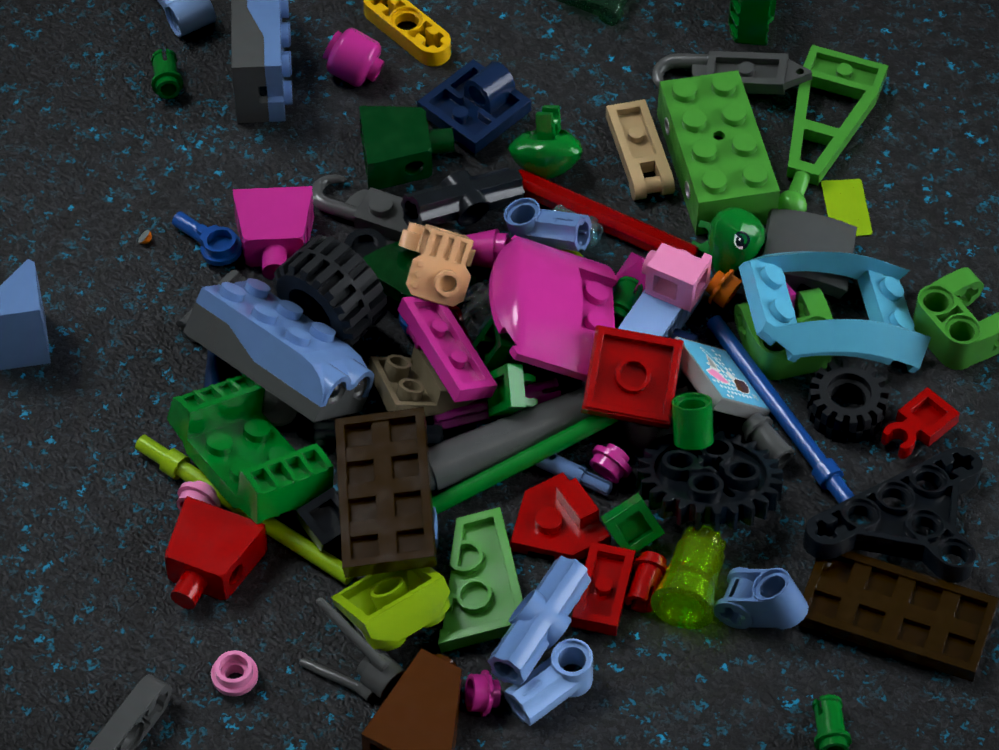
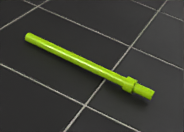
(178, 465)

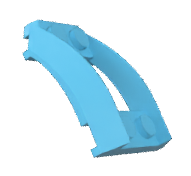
(882, 338)

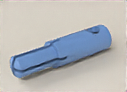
(558, 464)

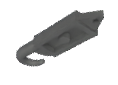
(759, 71)
(365, 208)

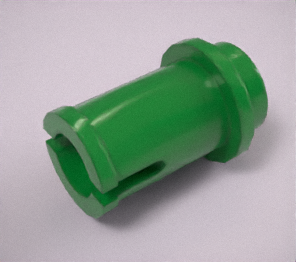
(166, 79)
(625, 298)
(830, 724)

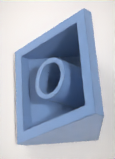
(22, 320)

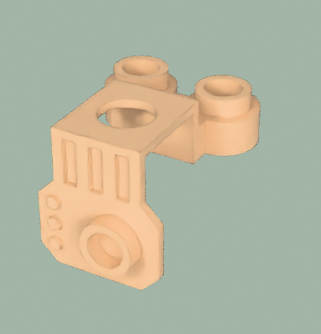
(441, 268)

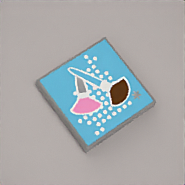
(719, 377)

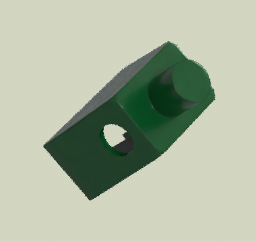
(399, 144)

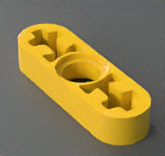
(413, 39)

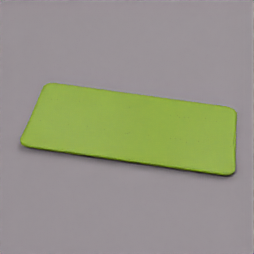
(847, 203)

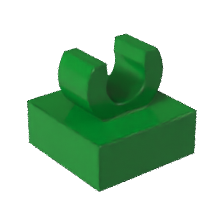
(510, 391)
(632, 524)

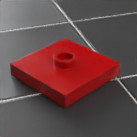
(632, 376)

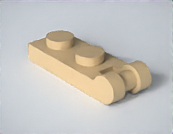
(640, 149)

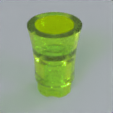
(691, 580)

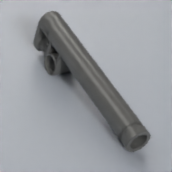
(497, 441)

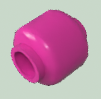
(353, 57)

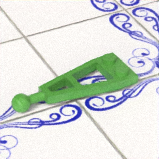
(843, 76)

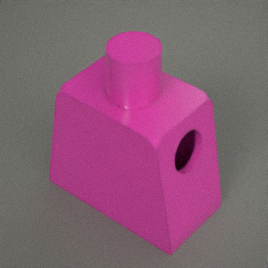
(273, 224)

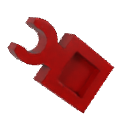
(921, 419)

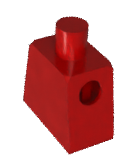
(211, 552)

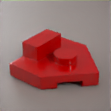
(558, 520)

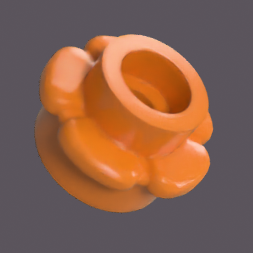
(723, 288)

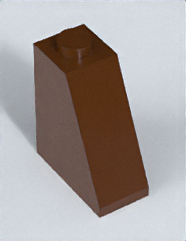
(420, 708)

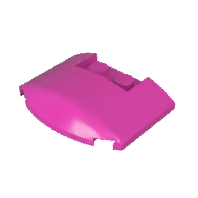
(550, 304)

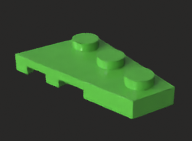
(480, 582)

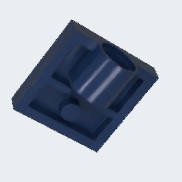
(476, 104)

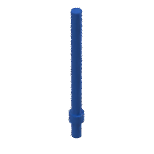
(825, 469)

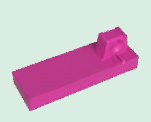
(447, 349)

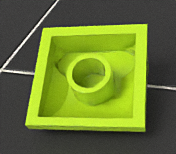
(394, 605)

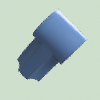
(548, 227)

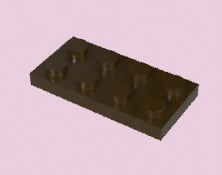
(385, 493)
(899, 613)

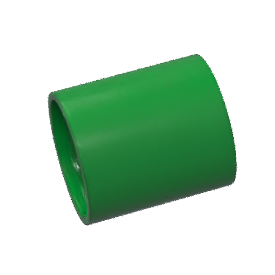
(692, 421)

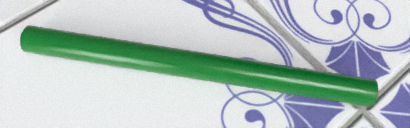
(520, 462)

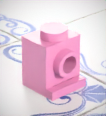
(676, 276)

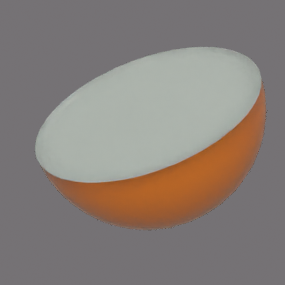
(145, 237)

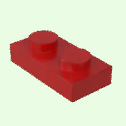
(604, 598)

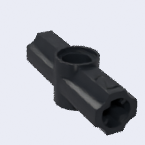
(463, 197)

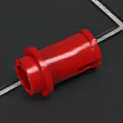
(649, 572)

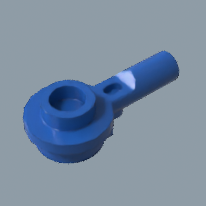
(218, 244)

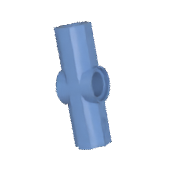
(539, 621)

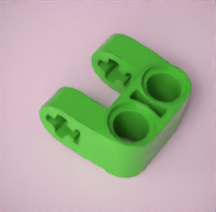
(955, 333)
(772, 359)

